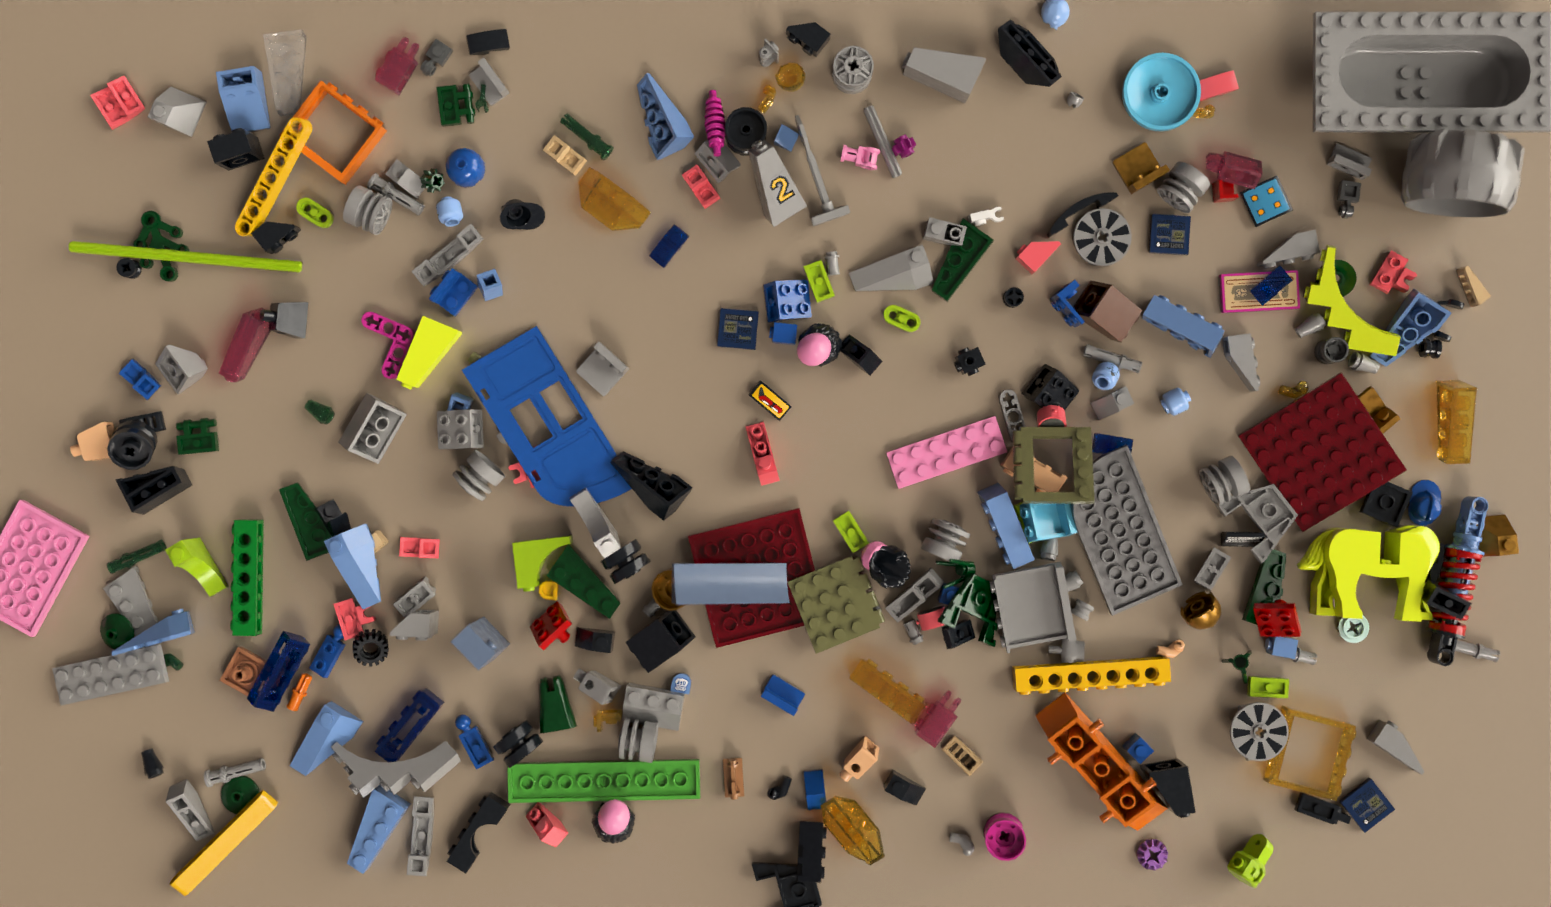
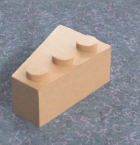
(1044, 477)

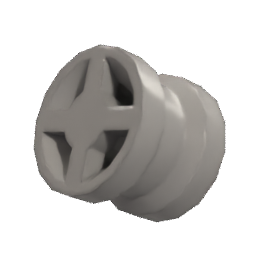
(1082, 609)

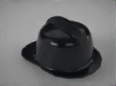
(521, 215)

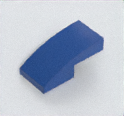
(140, 378)

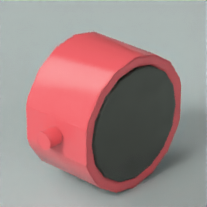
(1051, 417)
(929, 618)

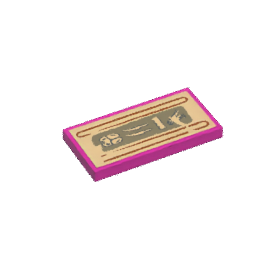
(1237, 296)

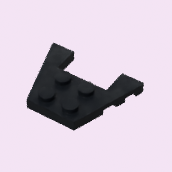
(792, 892)

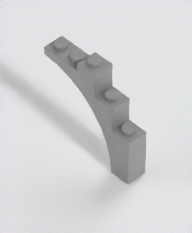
(393, 776)

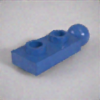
(328, 653)
(473, 742)

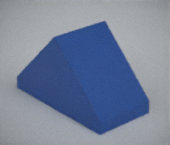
(814, 789)

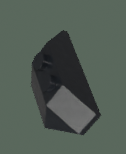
(1027, 55)

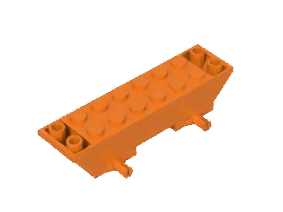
(1099, 763)

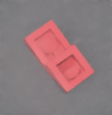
(1218, 85)
(700, 186)
(419, 547)

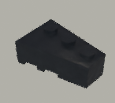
(153, 488)

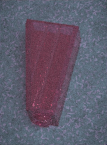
(245, 346)

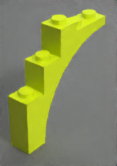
(1361, 334)

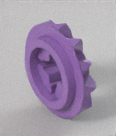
(1143, 854)

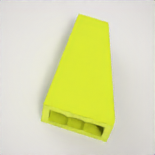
(426, 351)

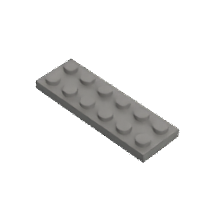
(110, 674)

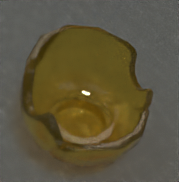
(790, 77)

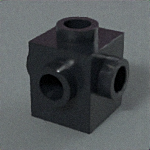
(975, 358)

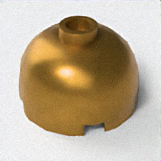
(1201, 611)

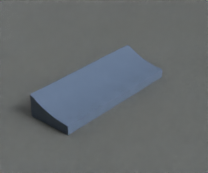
(729, 583)

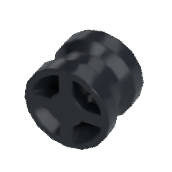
(133, 266)
(1016, 296)
(1430, 348)

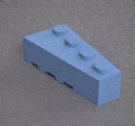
(1183, 324)
(1006, 526)
(378, 823)

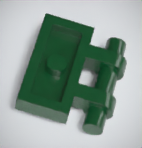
(449, 105)
(197, 443)

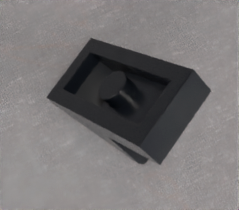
(333, 518)
(960, 634)

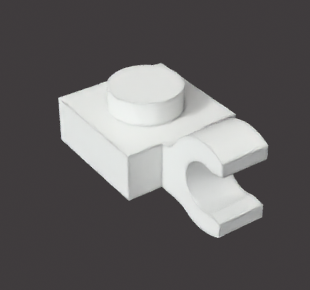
(980, 218)

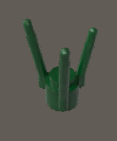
(962, 568)
(1240, 662)

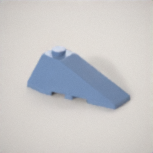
(666, 124)
(1413, 322)

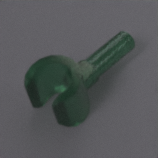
(481, 102)

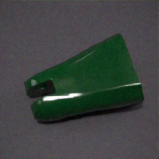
(555, 707)

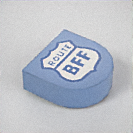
(681, 683)

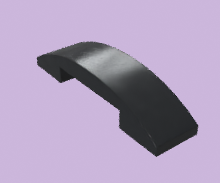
(1099, 200)

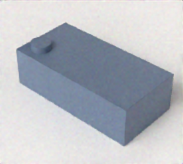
(480, 643)

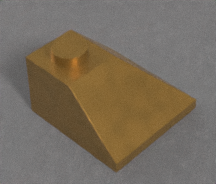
(1498, 537)

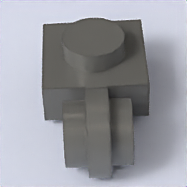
(439, 54)
(1349, 193)

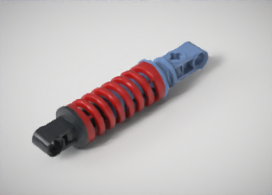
(1460, 567)

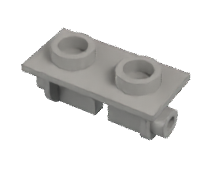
(768, 53)

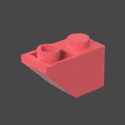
(546, 825)

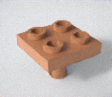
(243, 670)

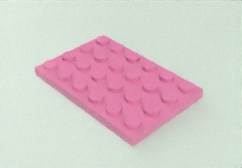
(34, 565)

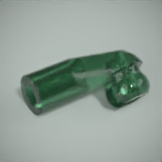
(171, 660)

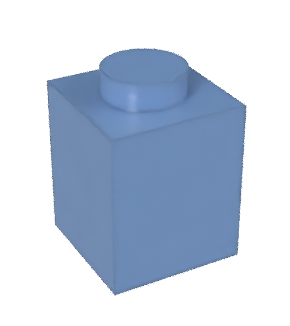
(489, 285)
(1281, 646)

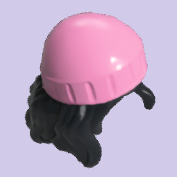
(819, 345)
(886, 564)
(613, 821)

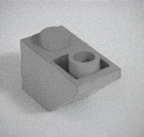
(944, 232)

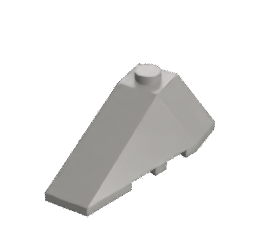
(899, 272)

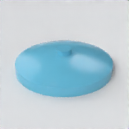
(1161, 92)

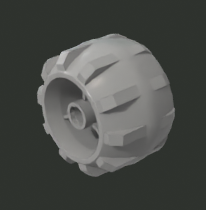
(1462, 173)

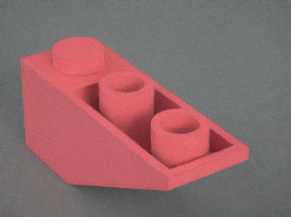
(762, 453)

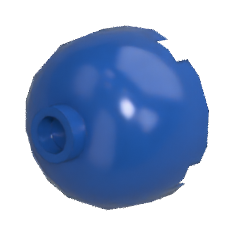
(465, 167)

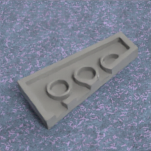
(132, 601)

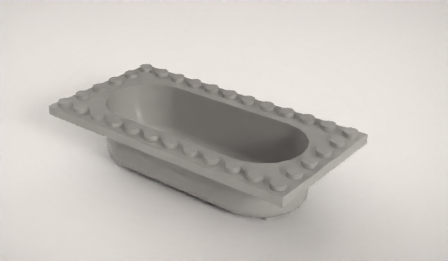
(1431, 71)

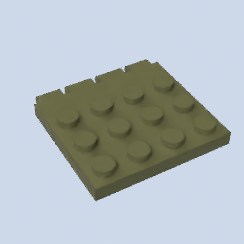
(836, 603)

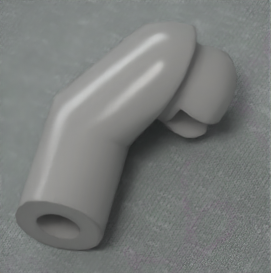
(964, 841)

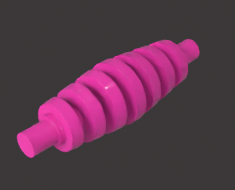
(714, 123)

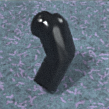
(781, 790)

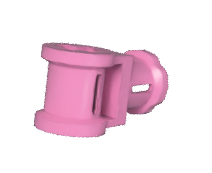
(861, 156)

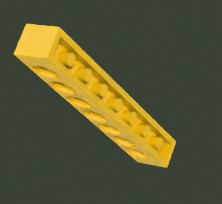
(1160, 674)

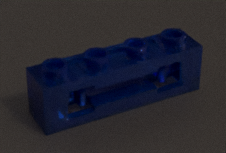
(278, 671)
(389, 750)

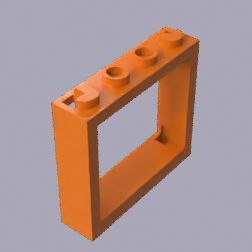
(308, 108)

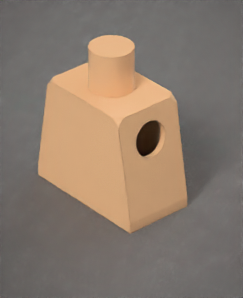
(94, 442)
(859, 759)

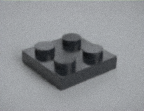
(1386, 503)

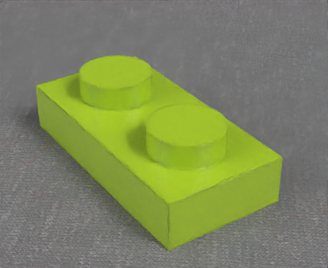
(819, 281)
(850, 531)
(1268, 687)

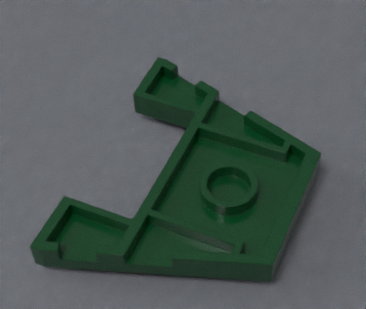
(976, 600)

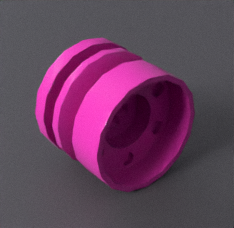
(1010, 846)

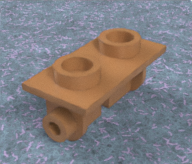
(733, 778)

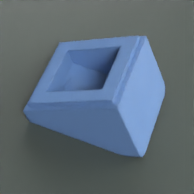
(786, 138)

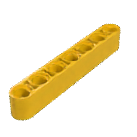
(281, 174)
(223, 843)

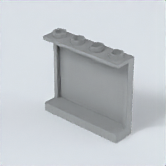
(1032, 606)

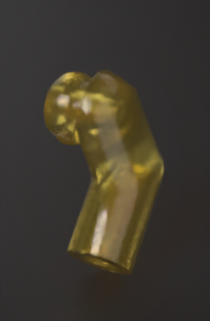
(1295, 392)

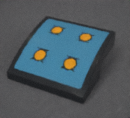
(1266, 201)

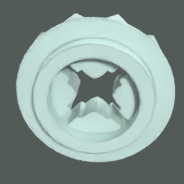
(1362, 629)

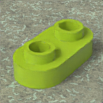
(315, 214)
(902, 316)

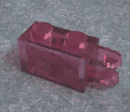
(397, 67)
(1235, 168)
(937, 720)

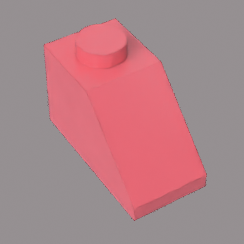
(1035, 254)

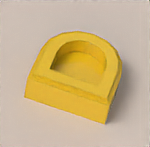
(549, 590)

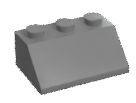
(372, 428)
(653, 705)

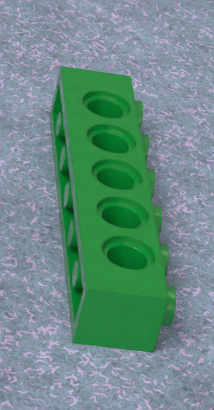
(254, 569)

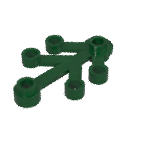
(159, 242)

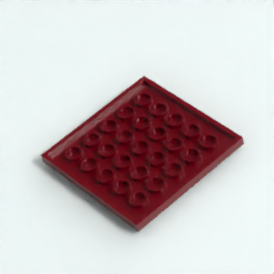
(1322, 451)
(761, 540)

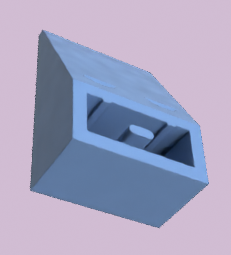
(244, 98)

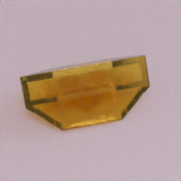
(610, 203)
(853, 829)

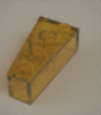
(1455, 421)
(889, 691)

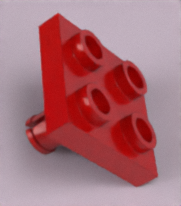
(1277, 619)
(551, 626)

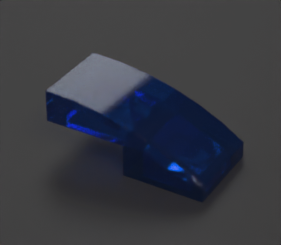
(669, 245)
(1271, 285)

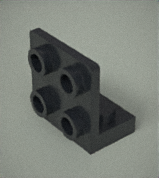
(1050, 388)

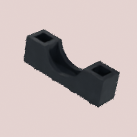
(465, 852)

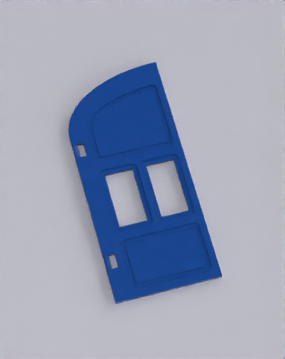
(570, 458)

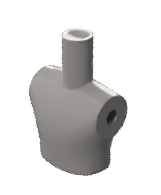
(1069, 651)

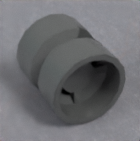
(1331, 350)

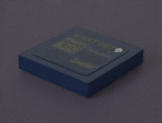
(1169, 234)
(738, 329)
(1367, 805)

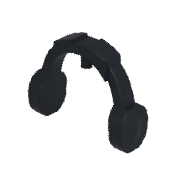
(1450, 303)

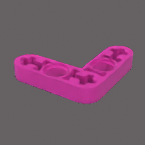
(398, 341)

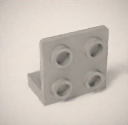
(602, 369)
(460, 429)

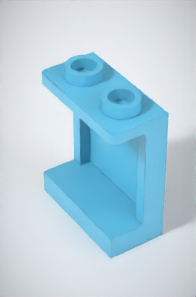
(1047, 521)

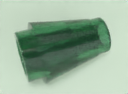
(320, 412)

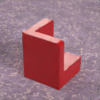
(1223, 191)

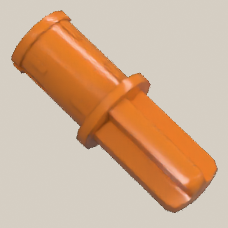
(299, 692)

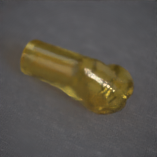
(768, 100)
(1206, 113)

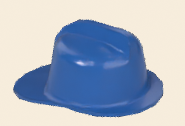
(1424, 503)

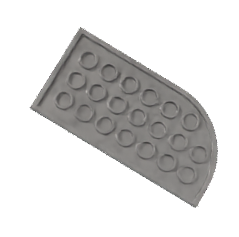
(1124, 535)

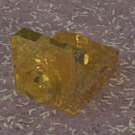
(609, 716)

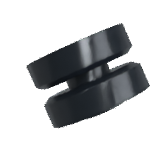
(738, 123)
(132, 445)
(625, 561)
(517, 743)

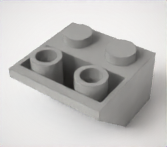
(418, 624)

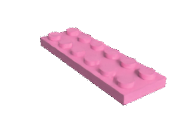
(946, 452)

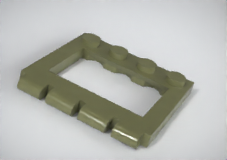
(1082, 465)

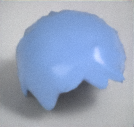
(1055, 12)

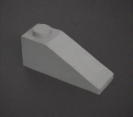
(1394, 743)
(189, 809)

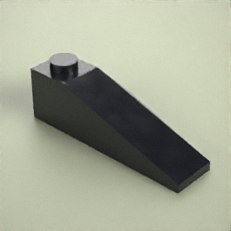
(655, 488)

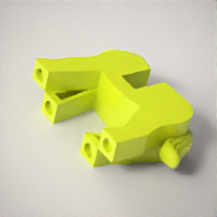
(1346, 553)

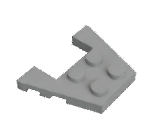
(1269, 513)

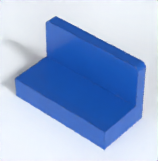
(782, 695)

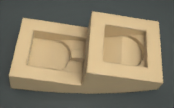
(564, 155)

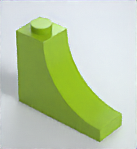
(530, 557)
(195, 559)

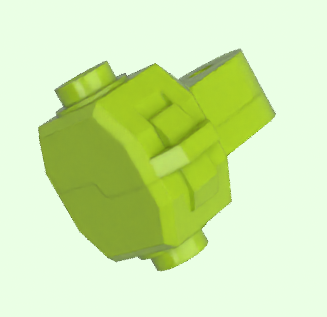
(1250, 863)

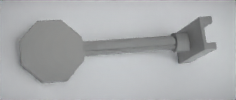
(829, 212)

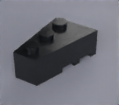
(811, 852)

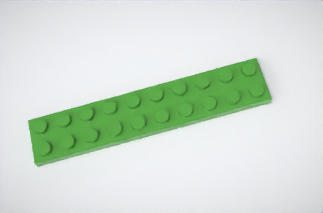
(604, 781)

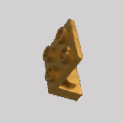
(1139, 168)
(1381, 414)

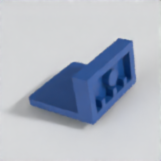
(453, 291)
(787, 300)
(1060, 303)

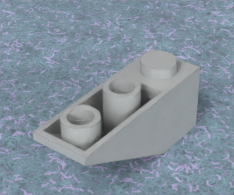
(1296, 246)
(1240, 355)

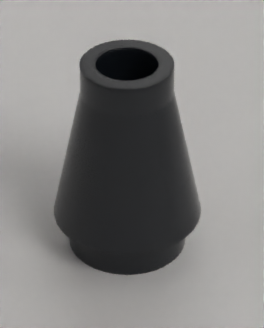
(151, 764)

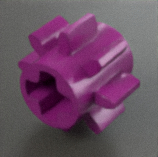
(903, 146)

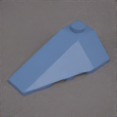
(356, 561)
(167, 629)
(329, 727)

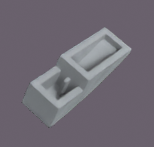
(914, 595)

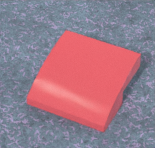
(118, 102)

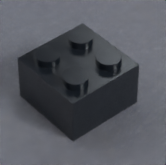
(235, 149)

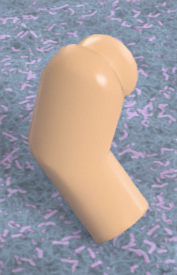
(1172, 650)

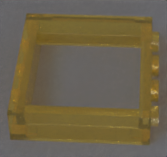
(1339, 770)

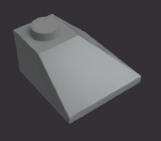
(177, 110)
(181, 367)

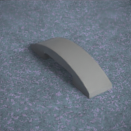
(449, 256)
(421, 836)

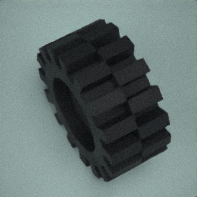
(372, 657)

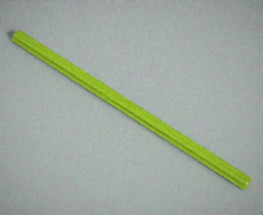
(185, 256)

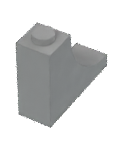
(601, 530)

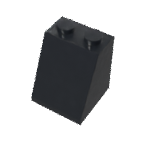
(660, 640)
(1172, 785)

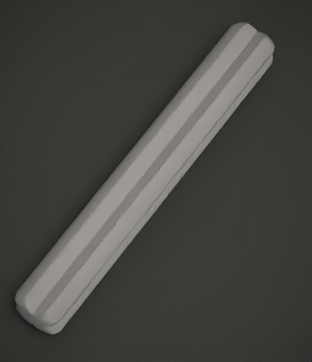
(882, 141)

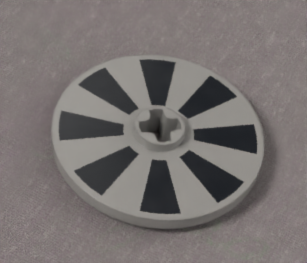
(1104, 222)
(1245, 725)

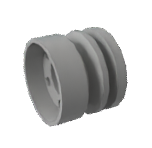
(852, 81)
(1183, 187)
(367, 210)
(475, 478)
(1224, 480)
(945, 540)
(638, 740)

